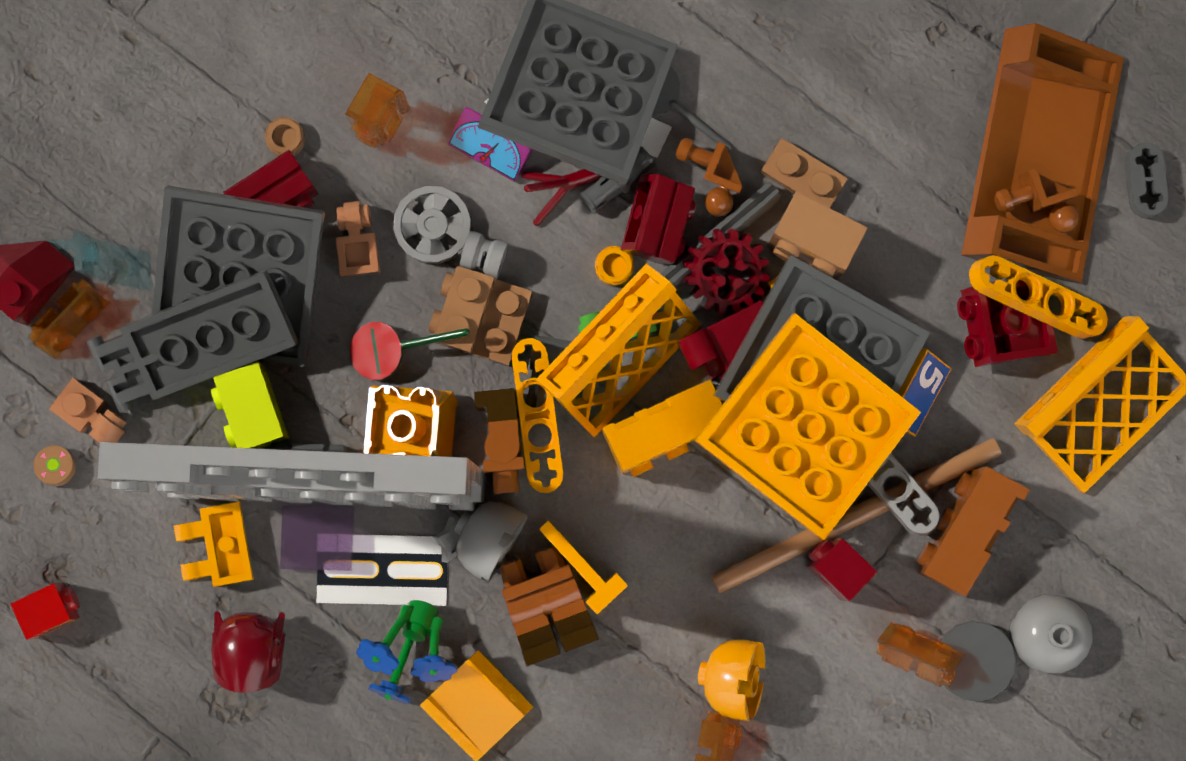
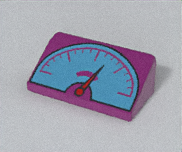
(487, 148)

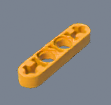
(1039, 293)
(531, 416)

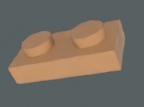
(803, 173)

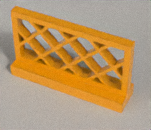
(607, 340)
(1090, 373)
(604, 590)

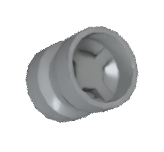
(475, 250)

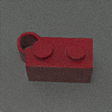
(718, 343)

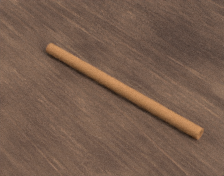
(854, 516)

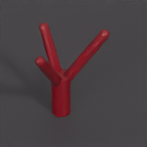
(551, 181)

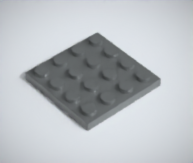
(578, 87)
(225, 238)
(850, 320)

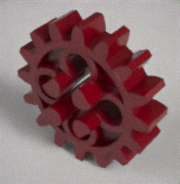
(708, 284)

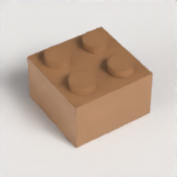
(817, 236)

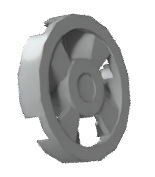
(431, 224)

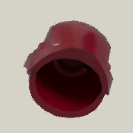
(247, 651)

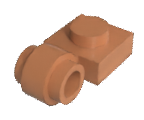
(358, 251)
(82, 407)

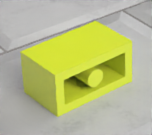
(249, 407)

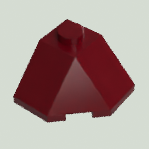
(30, 278)

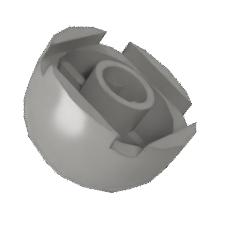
(487, 537)
(1051, 634)

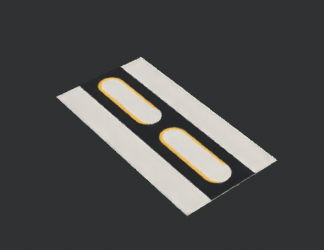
(388, 572)

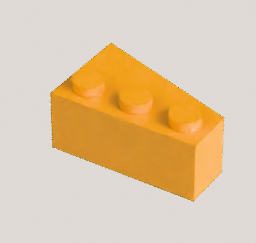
(661, 429)

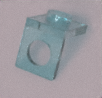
(85, 254)

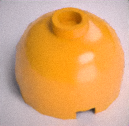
(733, 678)

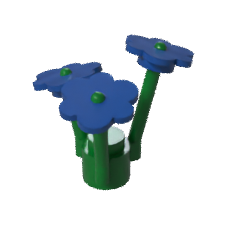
(418, 621)

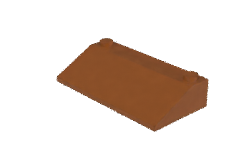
(1046, 114)

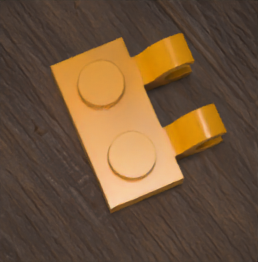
(225, 545)

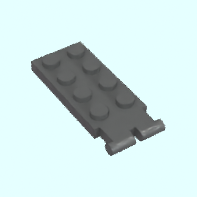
(195, 340)

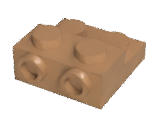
(487, 308)

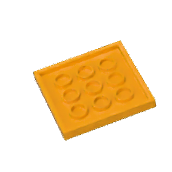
(808, 426)

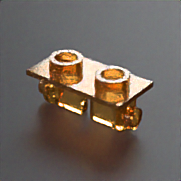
(56, 332)
(902, 646)
(719, 736)

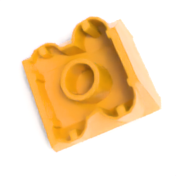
(410, 421)
(476, 706)

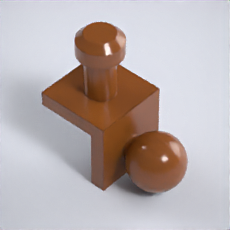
(719, 171)
(1041, 194)

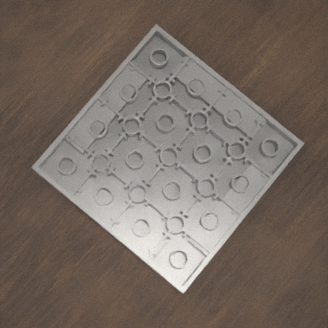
(294, 475)

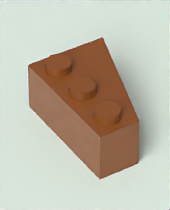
(970, 529)

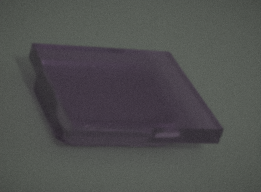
(317, 538)

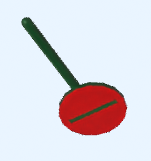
(379, 349)

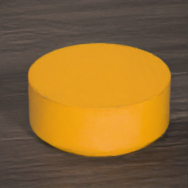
(614, 266)

